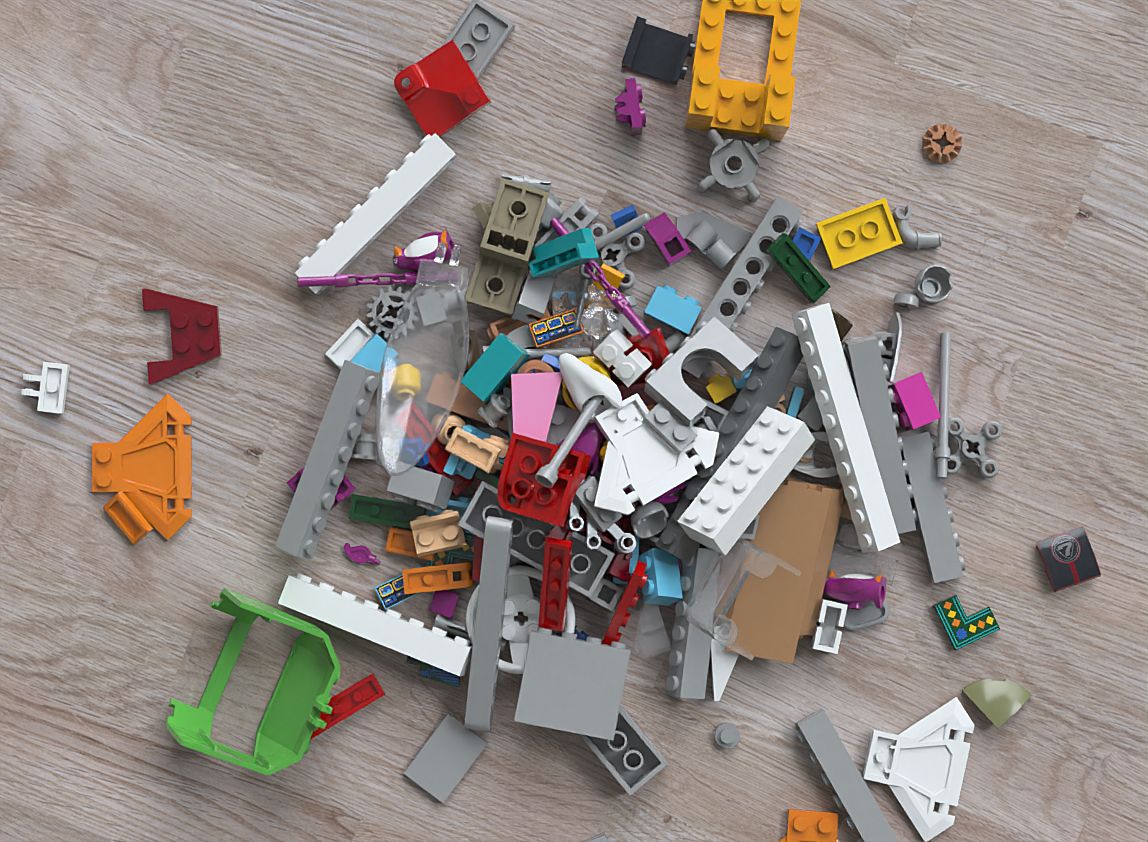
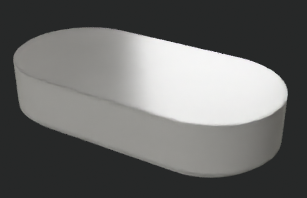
(866, 617)

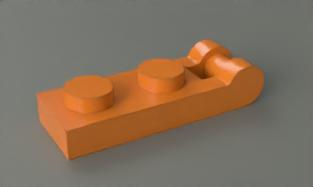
(436, 578)

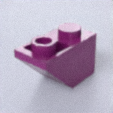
(667, 239)

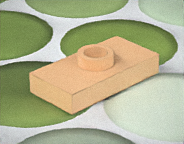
(473, 449)

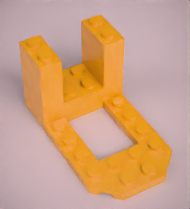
(739, 105)

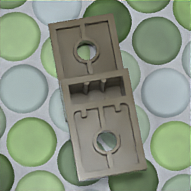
(506, 247)

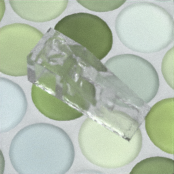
(650, 632)

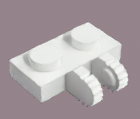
(52, 387)

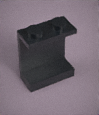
(657, 52)

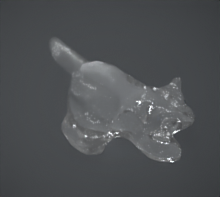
(599, 318)

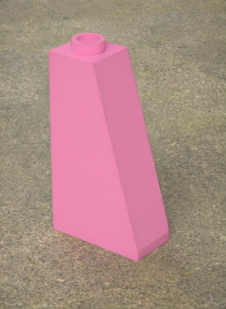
(534, 402)

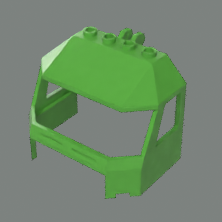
(295, 702)

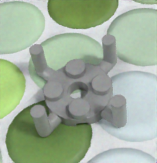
(728, 178)

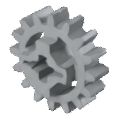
(388, 303)

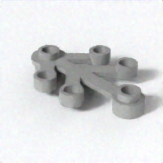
(614, 530)

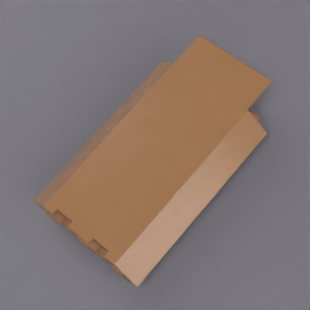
(779, 609)

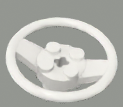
(519, 599)

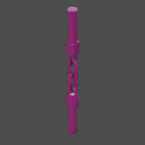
(342, 280)
(620, 301)

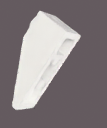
(721, 667)

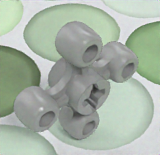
(623, 249)
(980, 440)

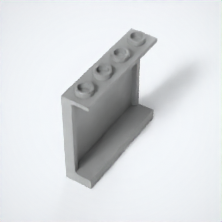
(572, 683)

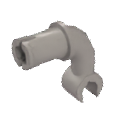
(911, 238)

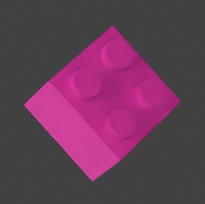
(914, 402)

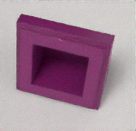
(444, 603)

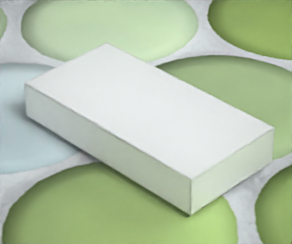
(350, 343)

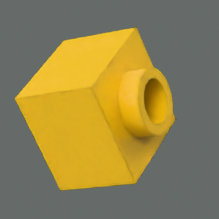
(719, 388)

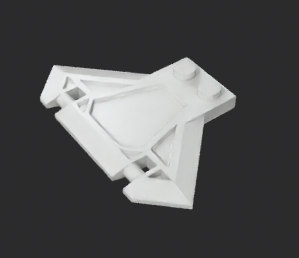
(642, 459)
(923, 766)

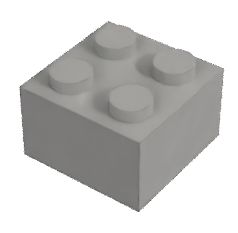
(423, 486)

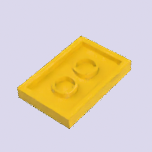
(858, 233)

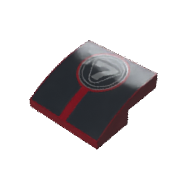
(1068, 559)

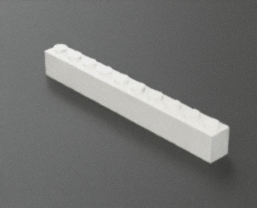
(845, 428)

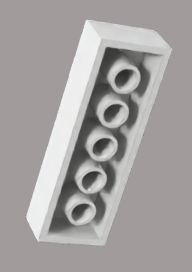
(746, 480)

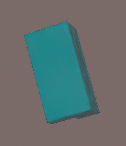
(563, 253)
(495, 367)

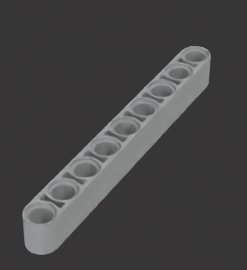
(489, 623)

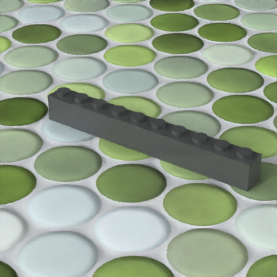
(760, 390)

